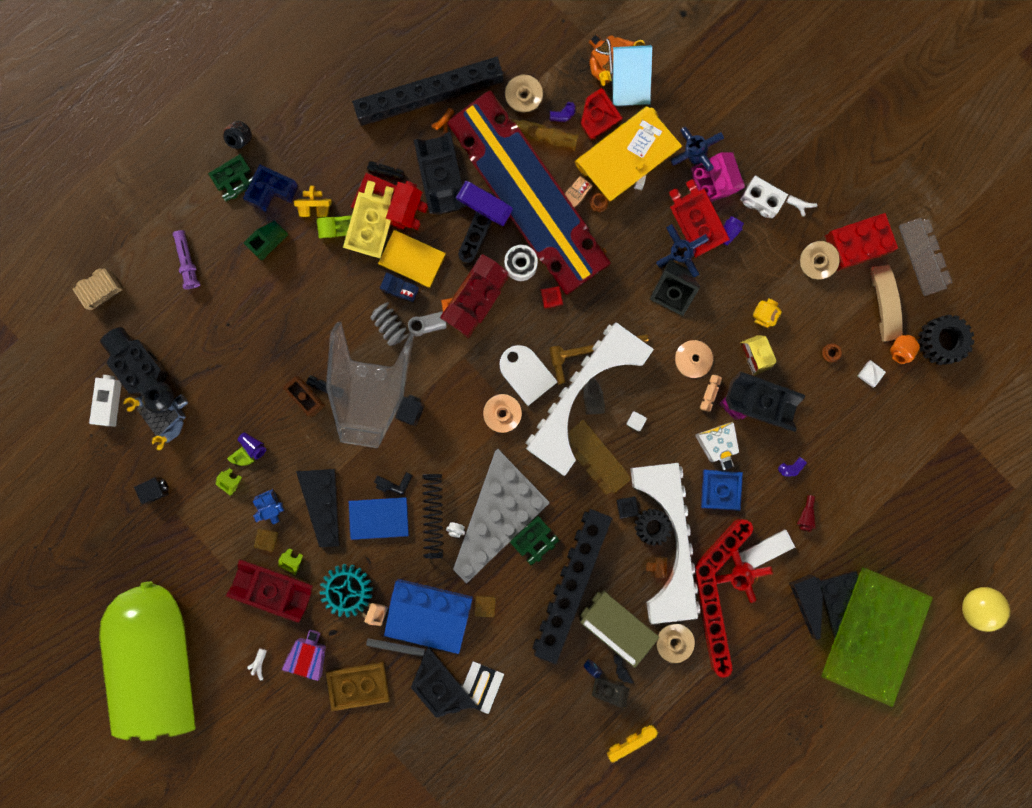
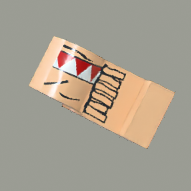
(578, 191)

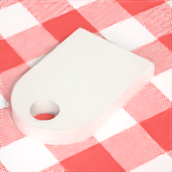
(527, 374)

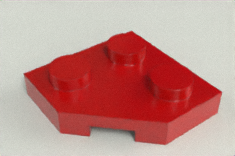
(599, 114)

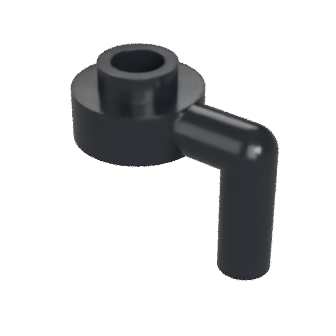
(384, 484)

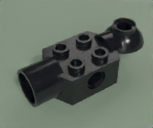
(137, 369)

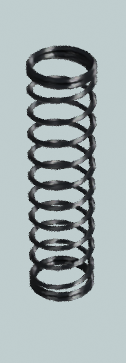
(428, 477)

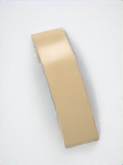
(888, 302)

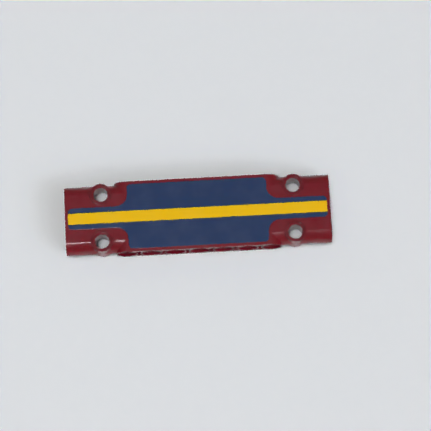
(527, 186)

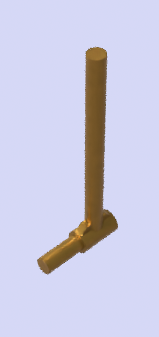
(558, 356)

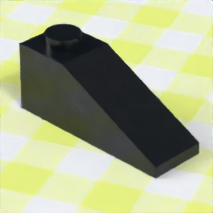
(810, 600)

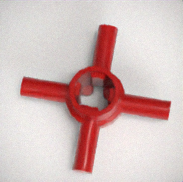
(743, 575)

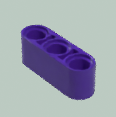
(484, 203)

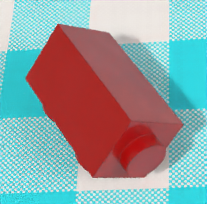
(404, 204)

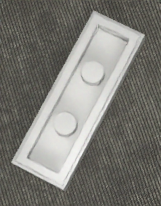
(767, 549)

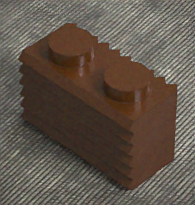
(303, 396)

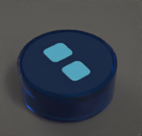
(592, 668)

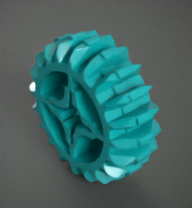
(337, 589)

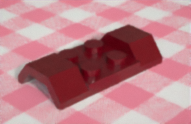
(475, 296)
(270, 591)

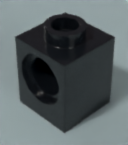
(152, 490)

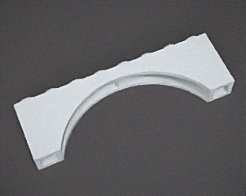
(615, 349)
(677, 597)

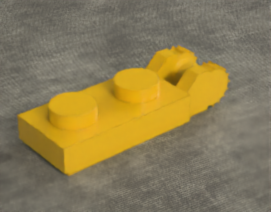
(633, 742)

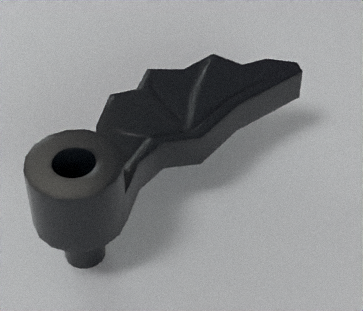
(621, 671)

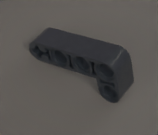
(474, 229)

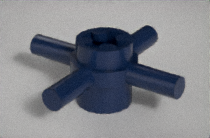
(696, 149)
(688, 255)

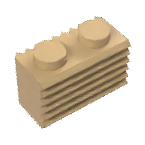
(97, 288)

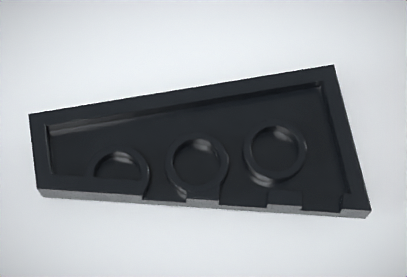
(320, 495)

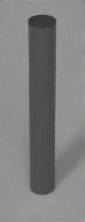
(395, 647)

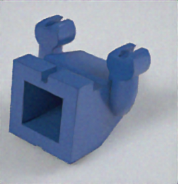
(267, 507)

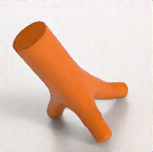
(444, 120)

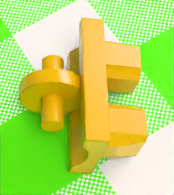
(305, 204)

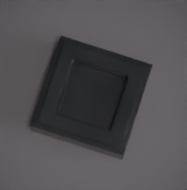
(627, 507)

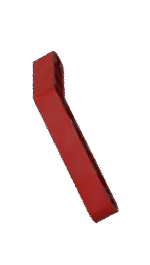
(713, 597)

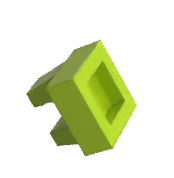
(226, 483)
(288, 563)

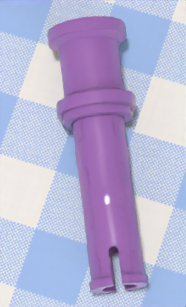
(187, 269)

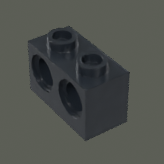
(410, 410)

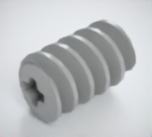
(388, 324)

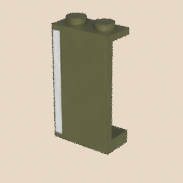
(618, 628)

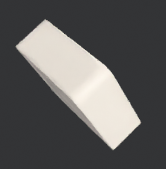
(636, 421)

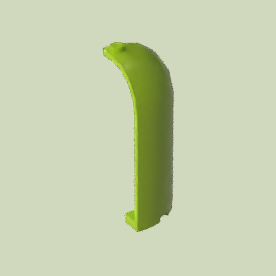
(146, 665)

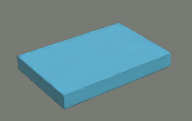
(631, 75)

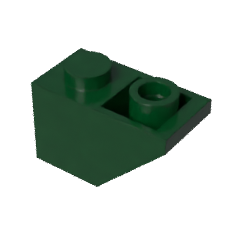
(266, 239)

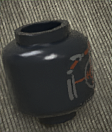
(237, 135)

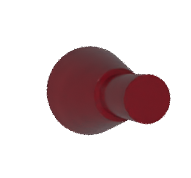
(807, 519)

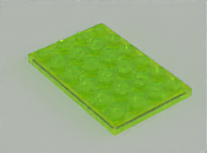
(877, 637)

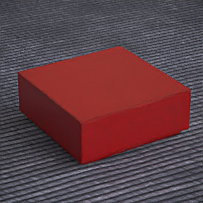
(551, 297)

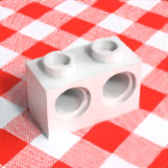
(765, 192)

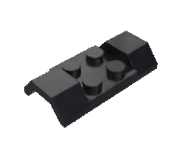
(439, 173)
(763, 400)

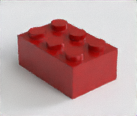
(862, 241)

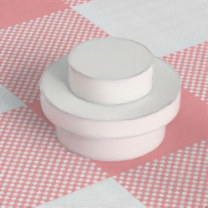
(455, 530)

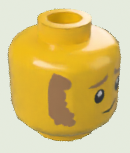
(767, 313)

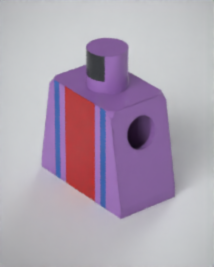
(306, 657)

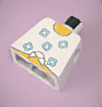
(720, 444)

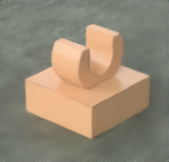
(375, 614)

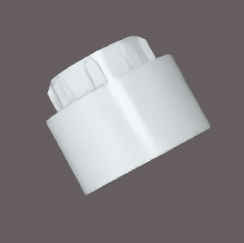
(521, 252)

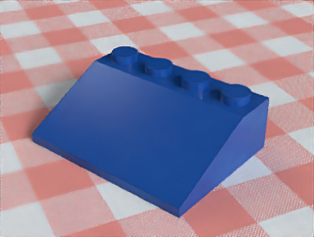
(427, 616)

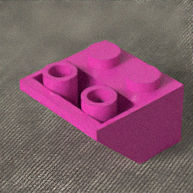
(722, 180)

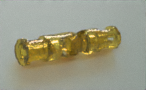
(552, 135)

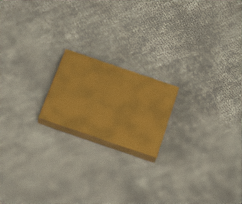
(357, 686)

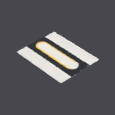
(483, 685)

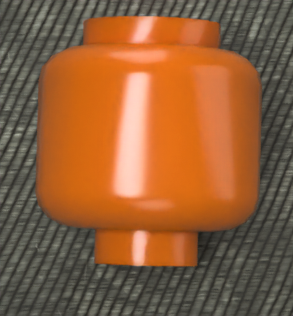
(904, 349)

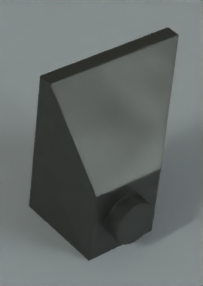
(675, 288)

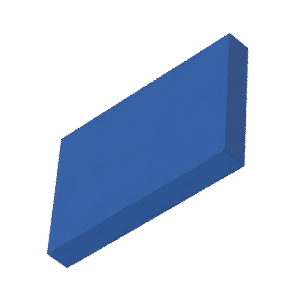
(378, 518)

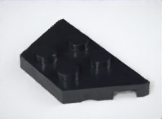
(439, 687)

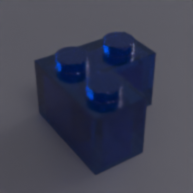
(267, 184)

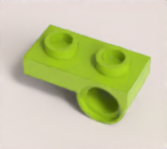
(333, 226)

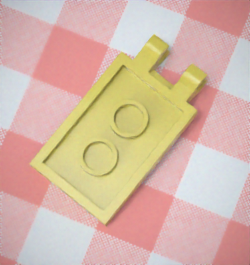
(369, 222)

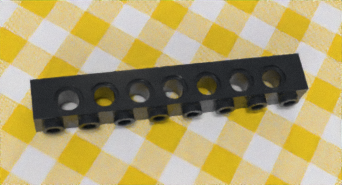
(428, 91)
(552, 651)

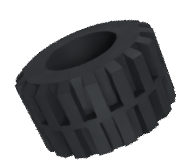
(960, 336)

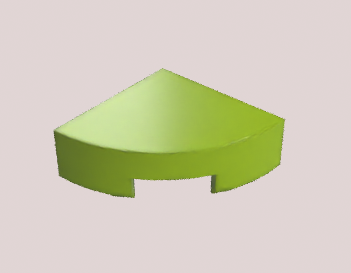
(241, 458)

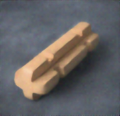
(711, 393)

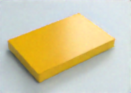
(411, 259)

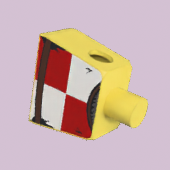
(758, 354)

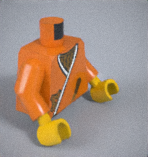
(602, 56)

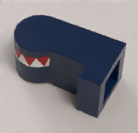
(399, 288)

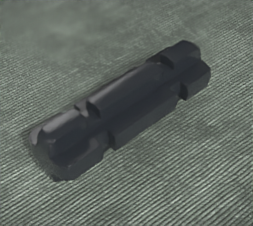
(385, 171)
(319, 384)

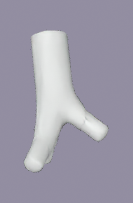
(800, 204)
(257, 664)

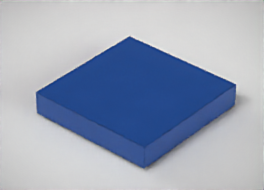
(721, 490)

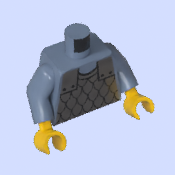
(165, 424)

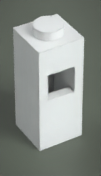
(105, 401)

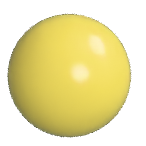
(986, 609)

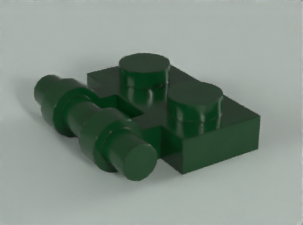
(229, 173)
(530, 537)

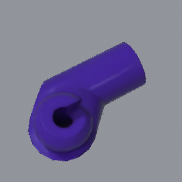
(565, 114)
(792, 470)

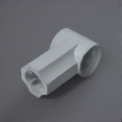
(429, 324)

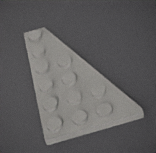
(500, 514)

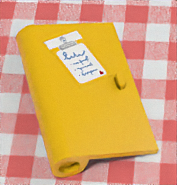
(628, 153)

